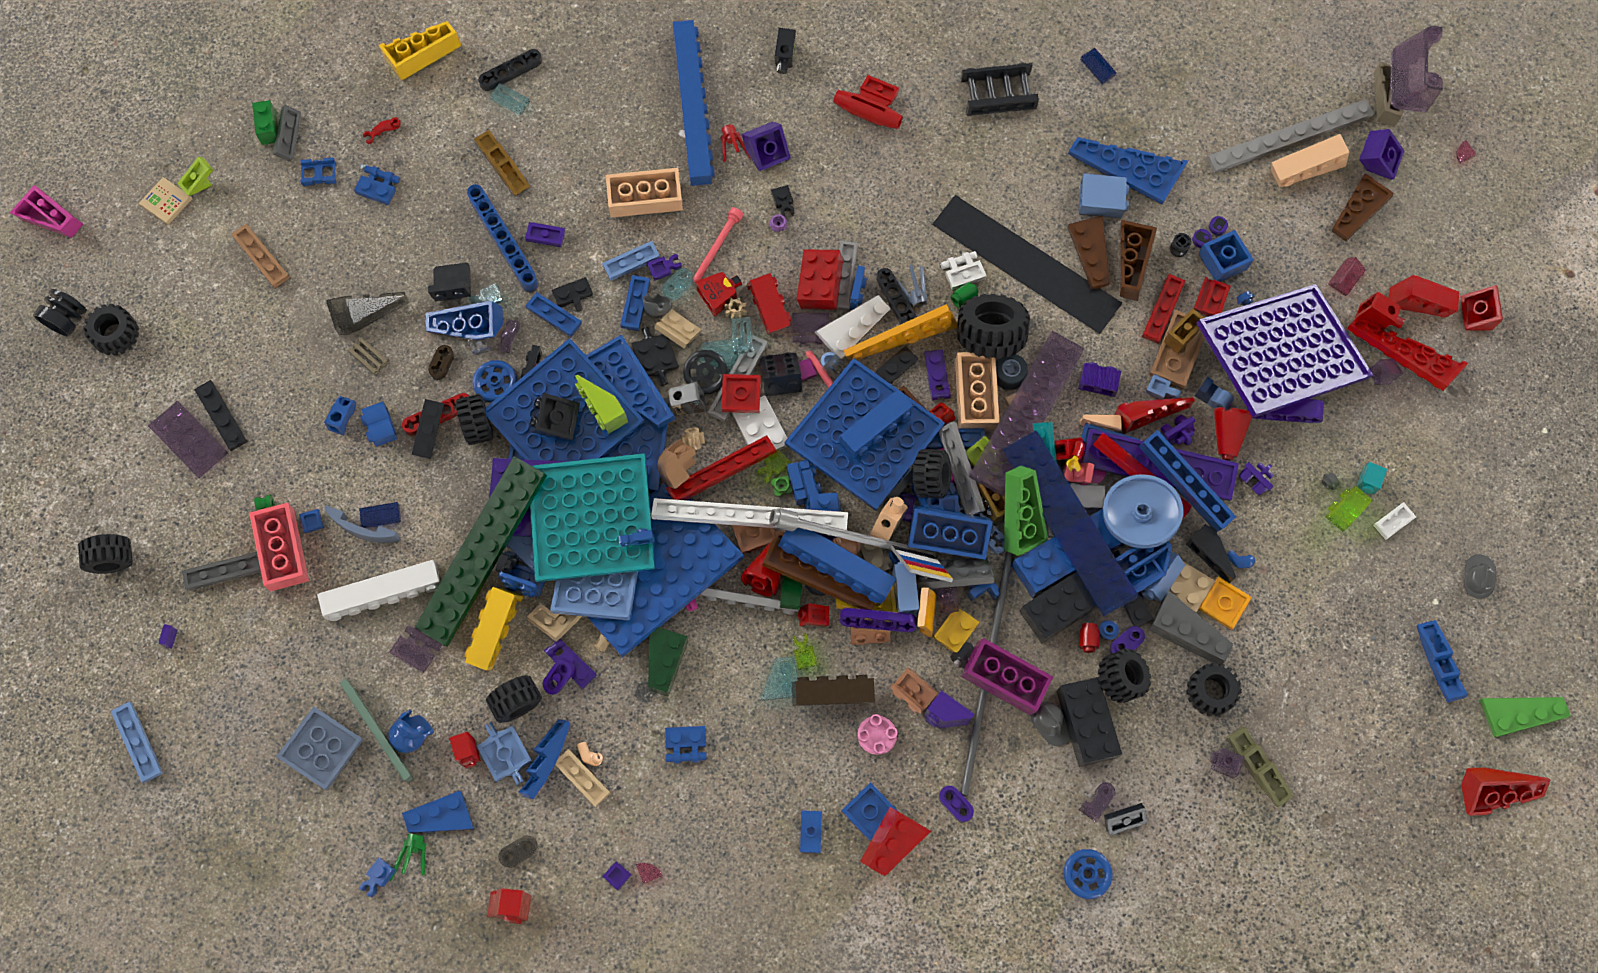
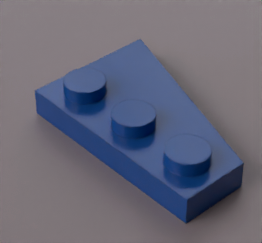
(443, 814)

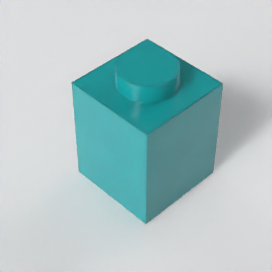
(1371, 478)

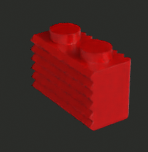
(465, 750)

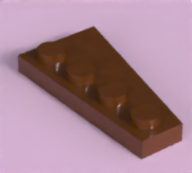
(1364, 203)
(1090, 246)

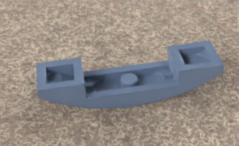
(381, 535)

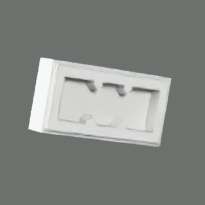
(1394, 521)

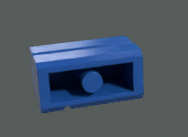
(802, 480)

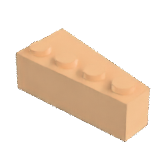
(1311, 161)

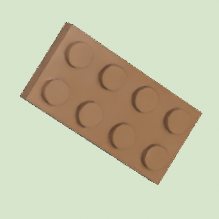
(1176, 366)

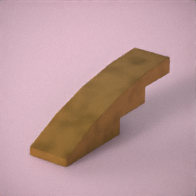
(501, 163)

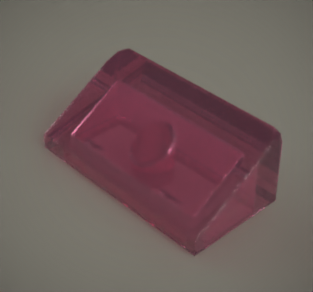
(1347, 275)

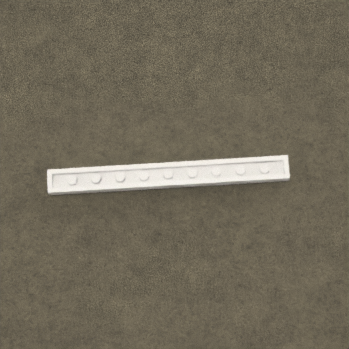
(736, 514)

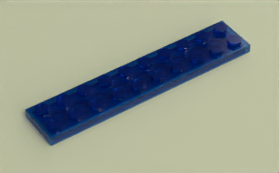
(1073, 526)

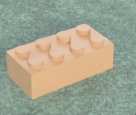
(644, 192)
(976, 392)

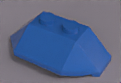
(1145, 565)

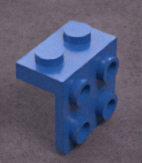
(523, 580)

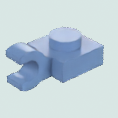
(1160, 387)

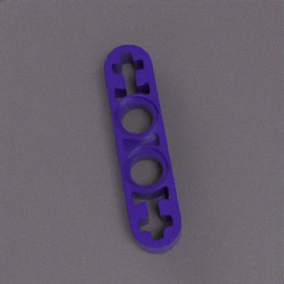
(900, 621)

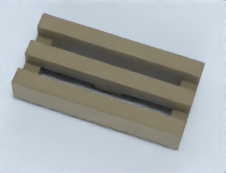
(357, 346)

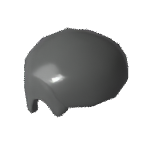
(657, 306)

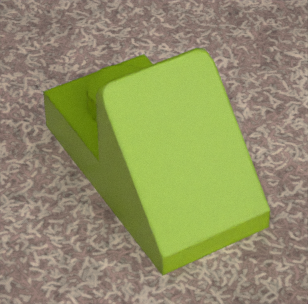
(196, 177)

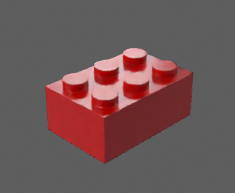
(820, 279)

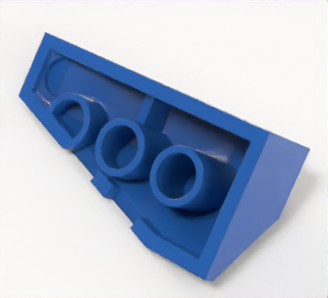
(468, 321)

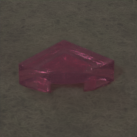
(1465, 152)
(648, 872)

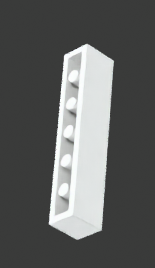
(379, 590)

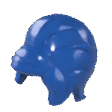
(409, 732)

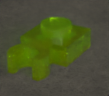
(774, 464)
(804, 654)

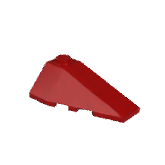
(1146, 412)

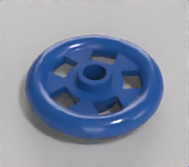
(478, 382)
(1100, 863)

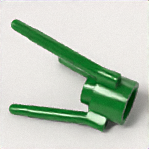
(411, 845)

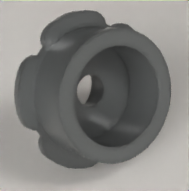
(1330, 481)

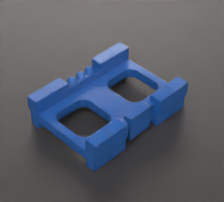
(318, 165)

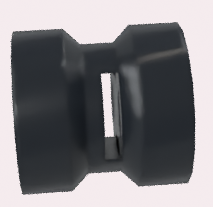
(1180, 245)

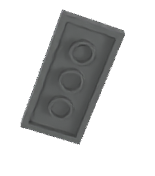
(963, 572)

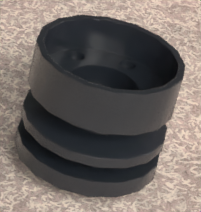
(61, 310)

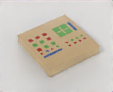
(165, 201)

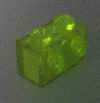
(1348, 508)

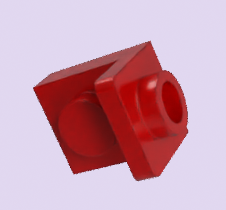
(813, 615)

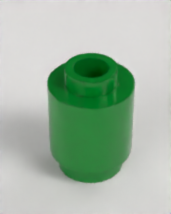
(963, 294)

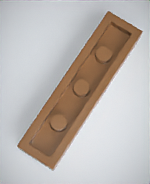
(260, 256)

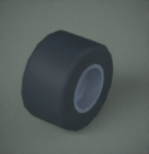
(1011, 365)

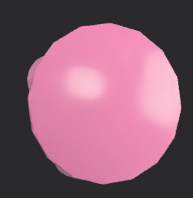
(877, 734)

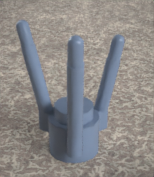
(917, 298)

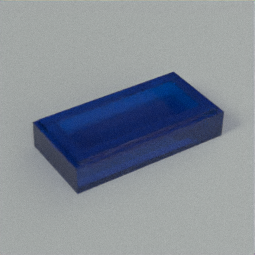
(1098, 65)
(380, 515)

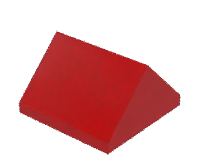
(1482, 309)

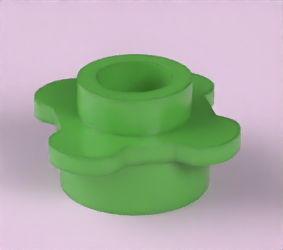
(781, 481)

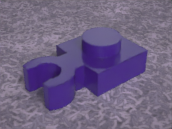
(662, 268)

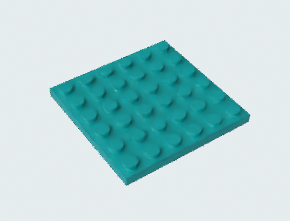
(584, 512)

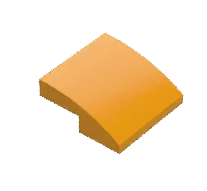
(927, 611)

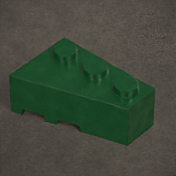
(665, 657)

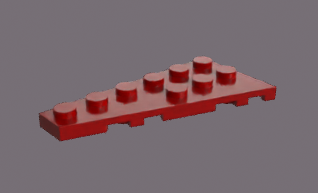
(1417, 357)

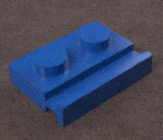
(859, 283)

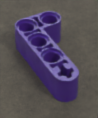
(1306, 412)

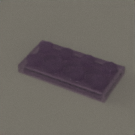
(188, 439)

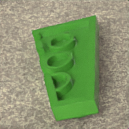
(1517, 714)

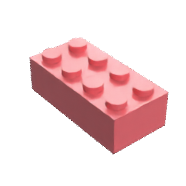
(279, 547)

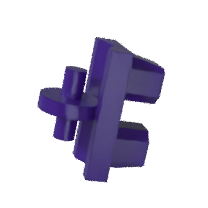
(1181, 432)
(1263, 484)

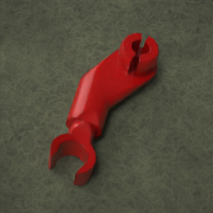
(386, 125)

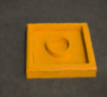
(1225, 603)

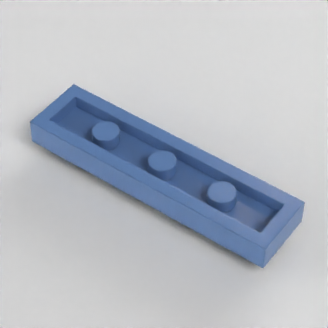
(136, 742)

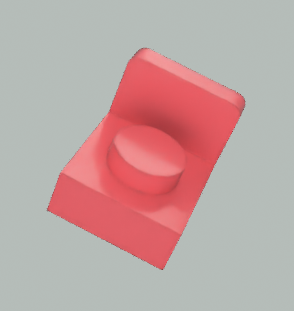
(1082, 477)

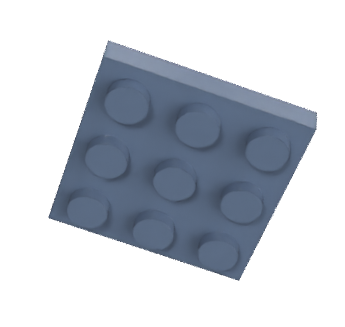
(320, 748)

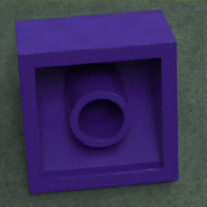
(766, 145)
(1382, 153)
(947, 712)

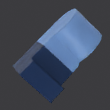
(1214, 395)

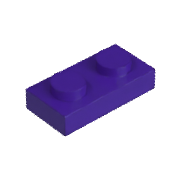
(545, 234)

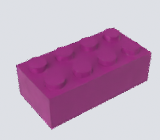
(1007, 676)

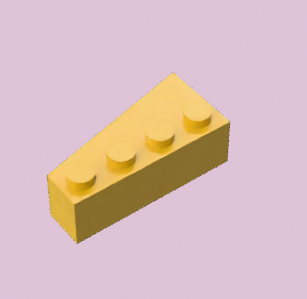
(420, 49)
(492, 628)

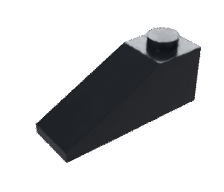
(1210, 549)

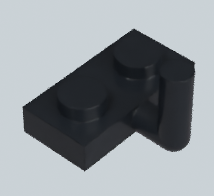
(573, 293)

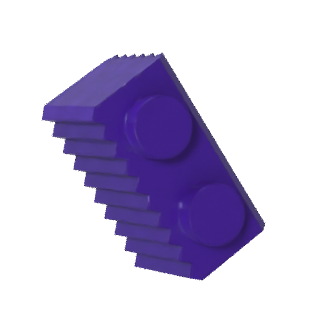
(1099, 379)

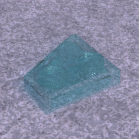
(725, 349)
(780, 678)

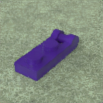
(937, 374)
(583, 673)

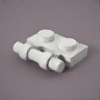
(971, 272)

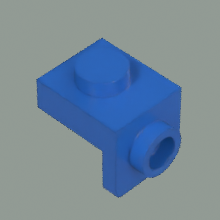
(977, 590)

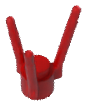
(730, 136)

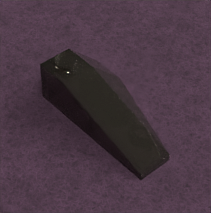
(355, 314)

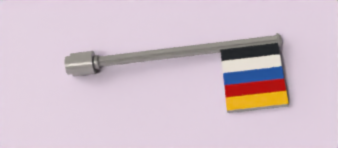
(914, 559)

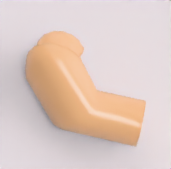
(589, 757)

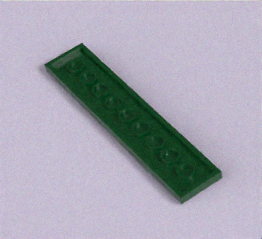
(480, 551)

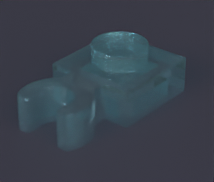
(487, 294)

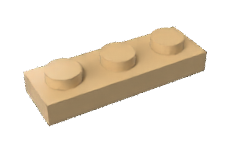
(582, 778)

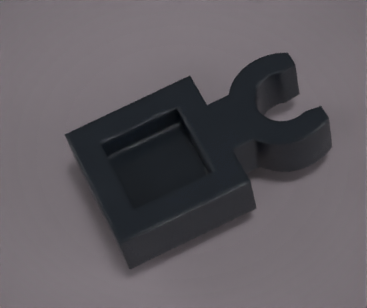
(783, 198)

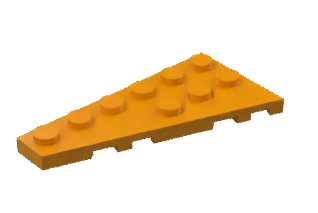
(921, 327)

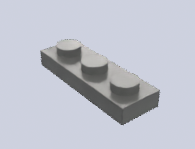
(287, 133)

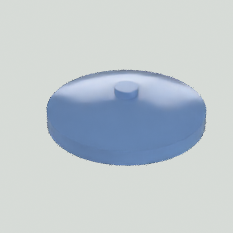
(1142, 511)

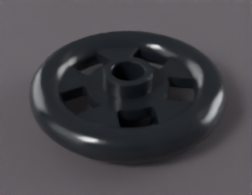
(708, 355)

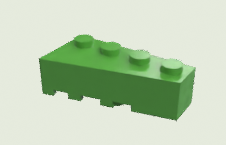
(1023, 512)

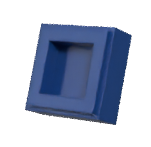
(311, 521)

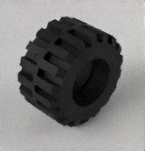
(104, 318)
(473, 419)
(932, 473)
(105, 553)
(1124, 676)
(1227, 681)
(513, 699)

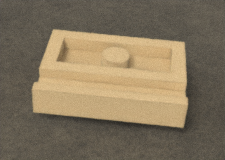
(677, 328)

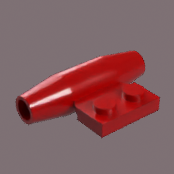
(872, 102)

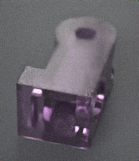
(1103, 795)

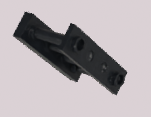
(1001, 104)

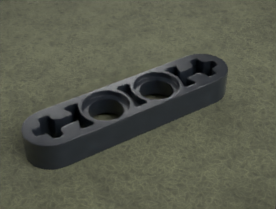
(511, 71)
(895, 300)

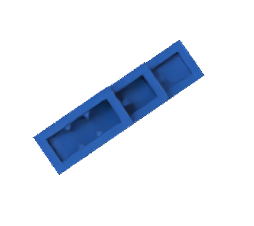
(1441, 661)
(548, 753)

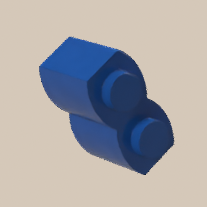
(378, 424)

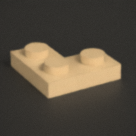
(552, 624)

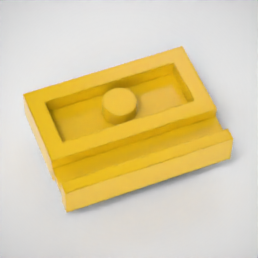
(956, 630)

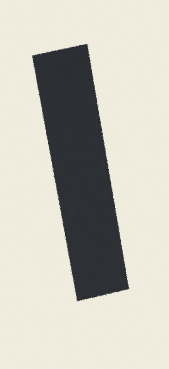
(1027, 264)

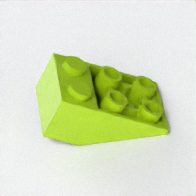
(605, 405)

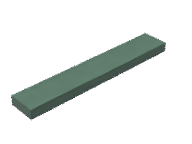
(377, 731)

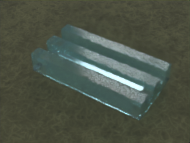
(519, 106)
(743, 348)

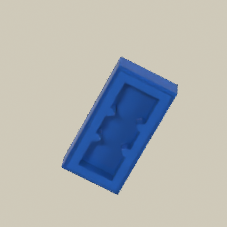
(810, 831)

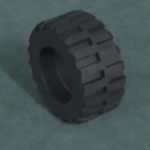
(993, 326)

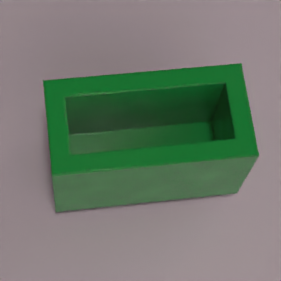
(265, 121)

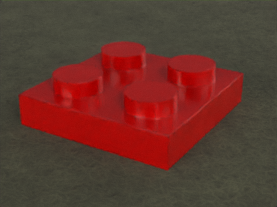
(741, 393)

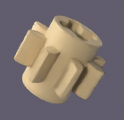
(738, 305)
(693, 438)

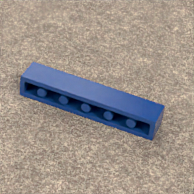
(1187, 481)
(838, 563)

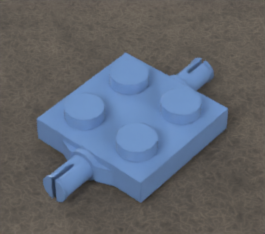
(504, 753)

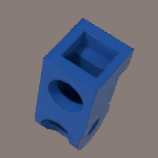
(340, 415)

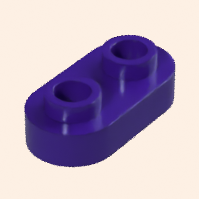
(1127, 640)
(559, 675)
(958, 802)

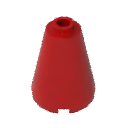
(1231, 430)
(761, 579)

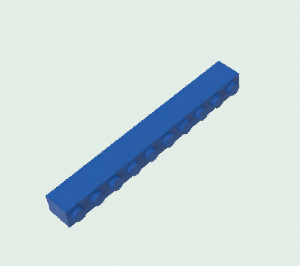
(692, 103)

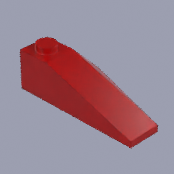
(1493, 788)

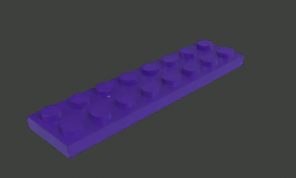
(1217, 473)

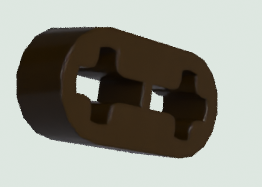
(444, 364)

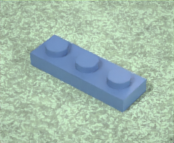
(630, 260)

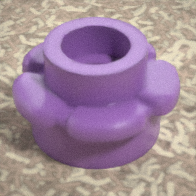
(778, 219)

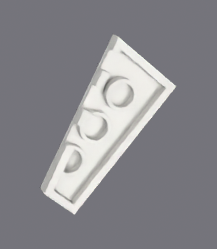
(852, 326)

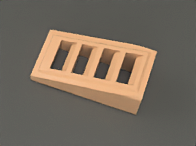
(1109, 422)

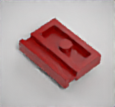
(1211, 297)

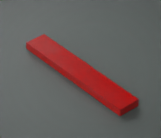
(1127, 462)
(723, 469)

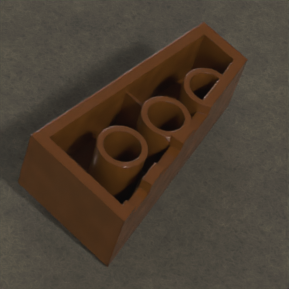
(1135, 252)

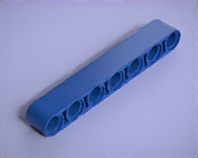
(506, 244)

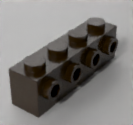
(832, 692)

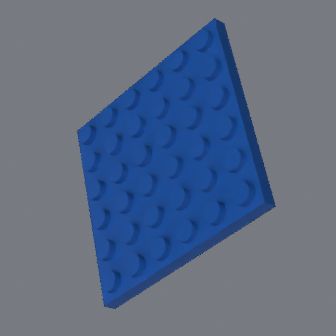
(556, 377)
(841, 406)

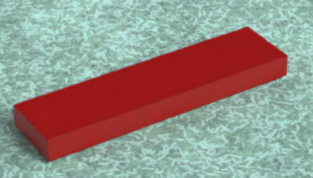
(1163, 308)

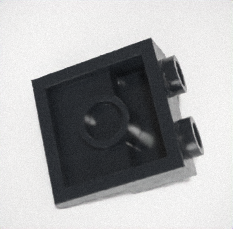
(554, 416)

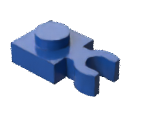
(641, 537)
(379, 875)

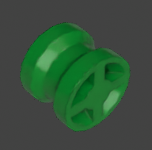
(262, 503)

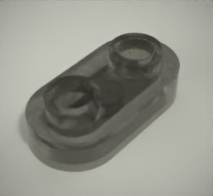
(518, 850)

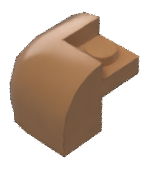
(675, 462)

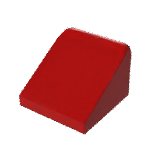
(943, 413)

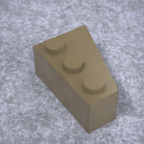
(1382, 81)

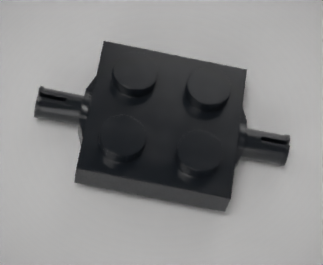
(655, 355)

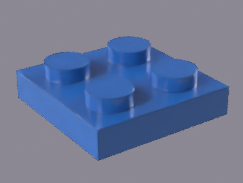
(867, 810)

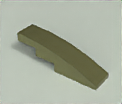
(1260, 767)

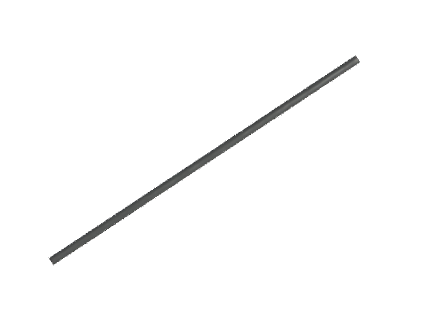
(983, 694)

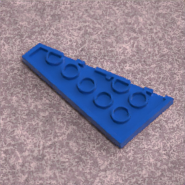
(1144, 171)
(628, 376)

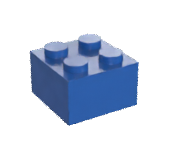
(1225, 256)

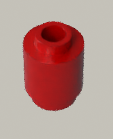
(1089, 637)

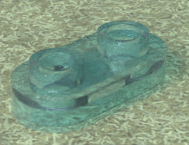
(680, 284)

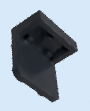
(451, 282)
(781, 374)

